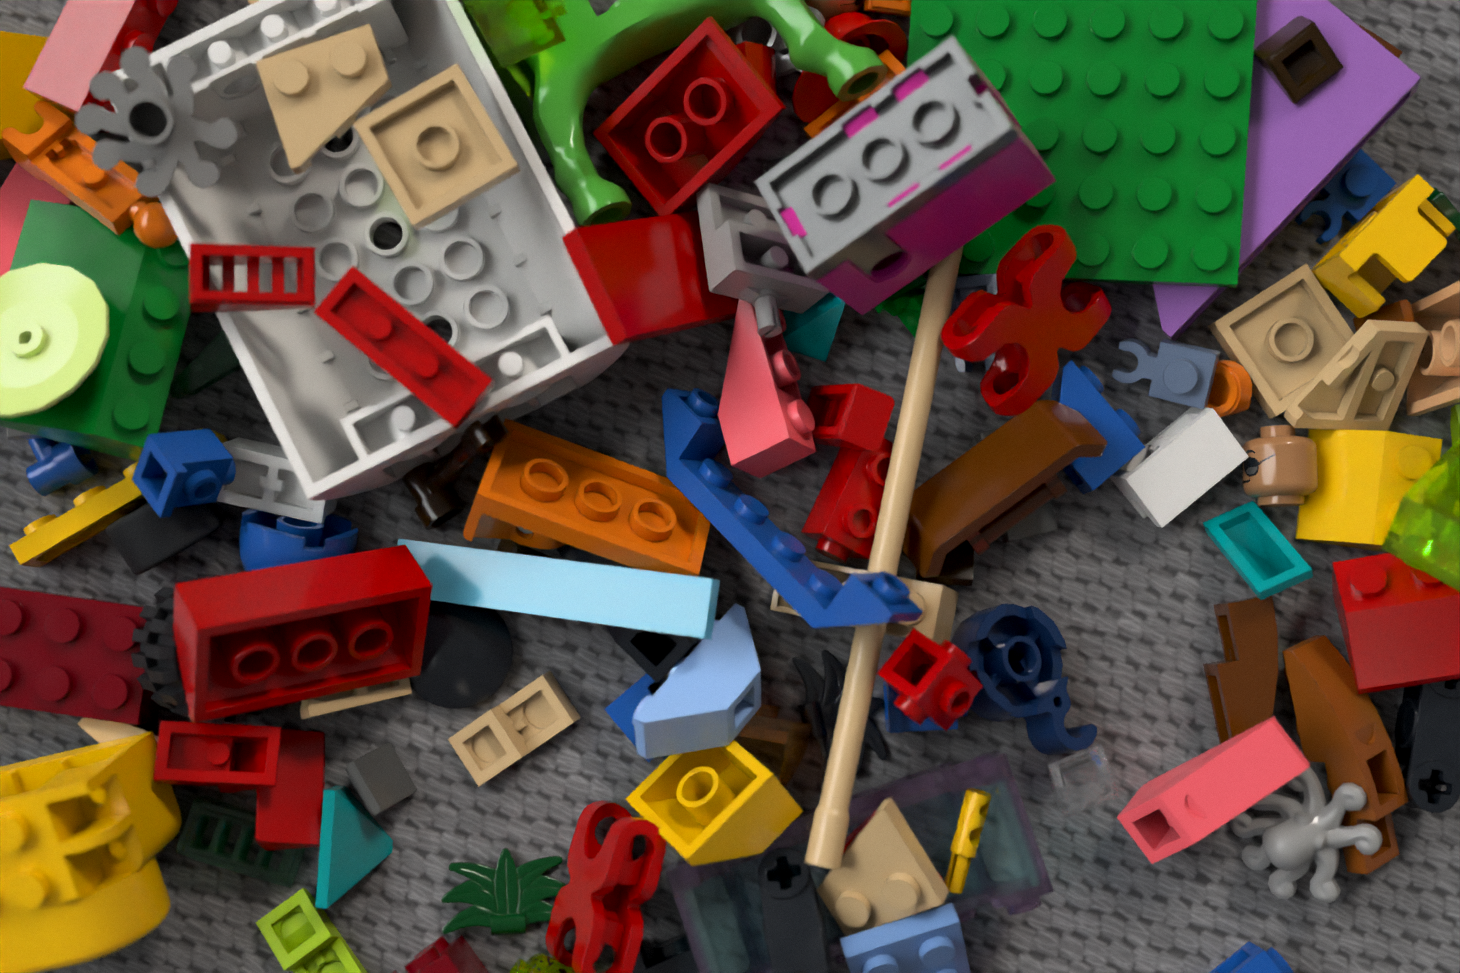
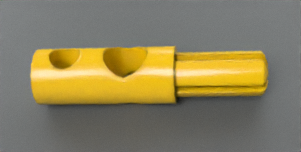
(966, 838)

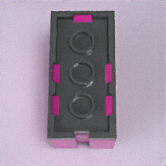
(904, 179)

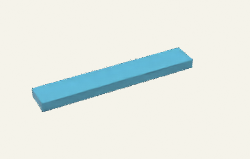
(569, 589)

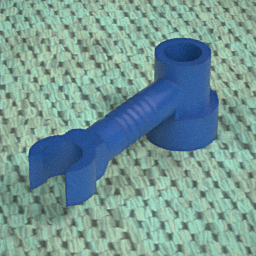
(58, 465)

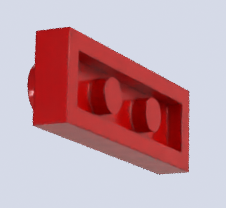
(404, 347)

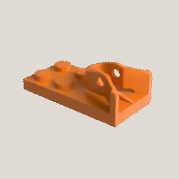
(585, 502)

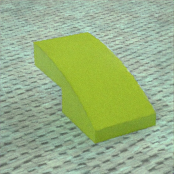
(307, 938)

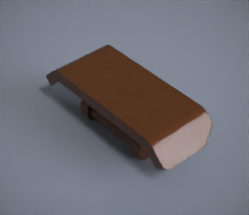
(997, 483)

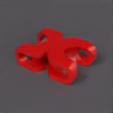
(1026, 320)
(605, 890)

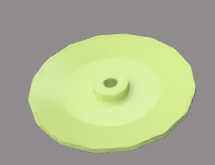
(49, 335)

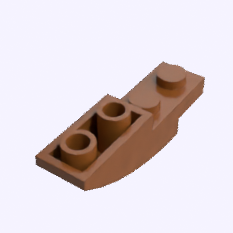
(1350, 738)

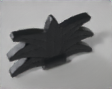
(823, 705)

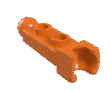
(65, 161)

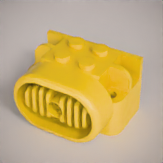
(82, 853)

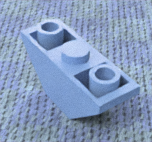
(705, 694)

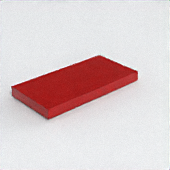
(647, 276)

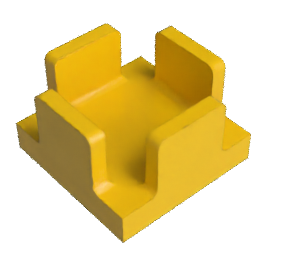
(1386, 244)

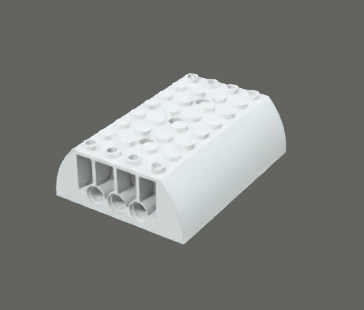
(484, 267)

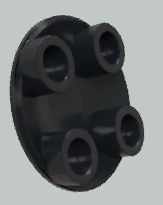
(463, 655)

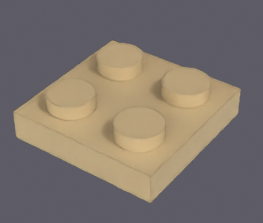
(436, 147)
(1283, 338)

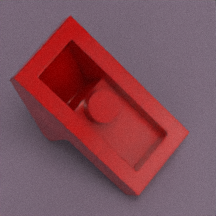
(218, 755)

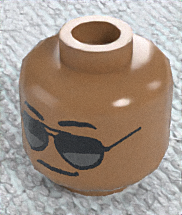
(1279, 467)

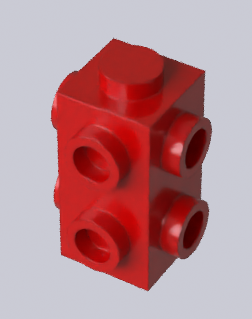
(849, 504)

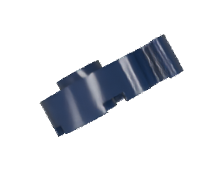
(1021, 672)

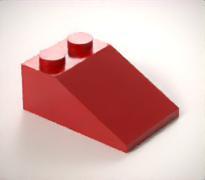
(690, 120)

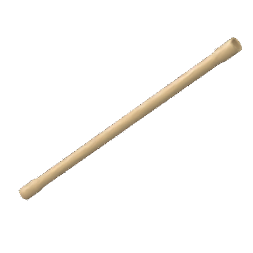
(832, 814)

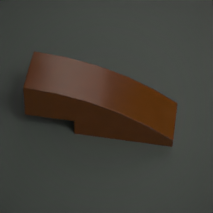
(1246, 681)

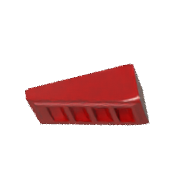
(229, 255)
(850, 416)

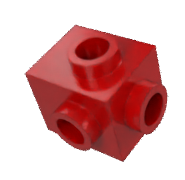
(930, 680)

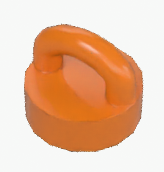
(1230, 389)

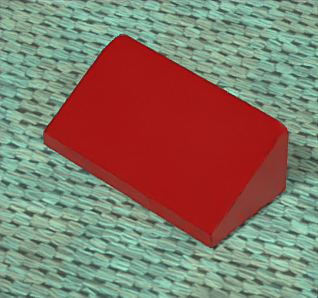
(292, 811)

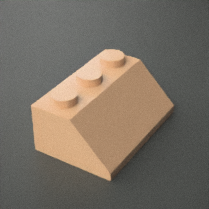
(1437, 371)

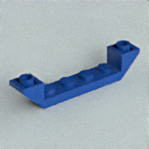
(691, 444)

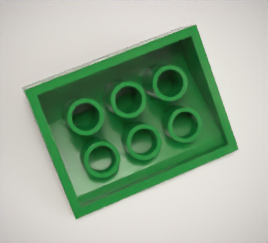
(146, 329)

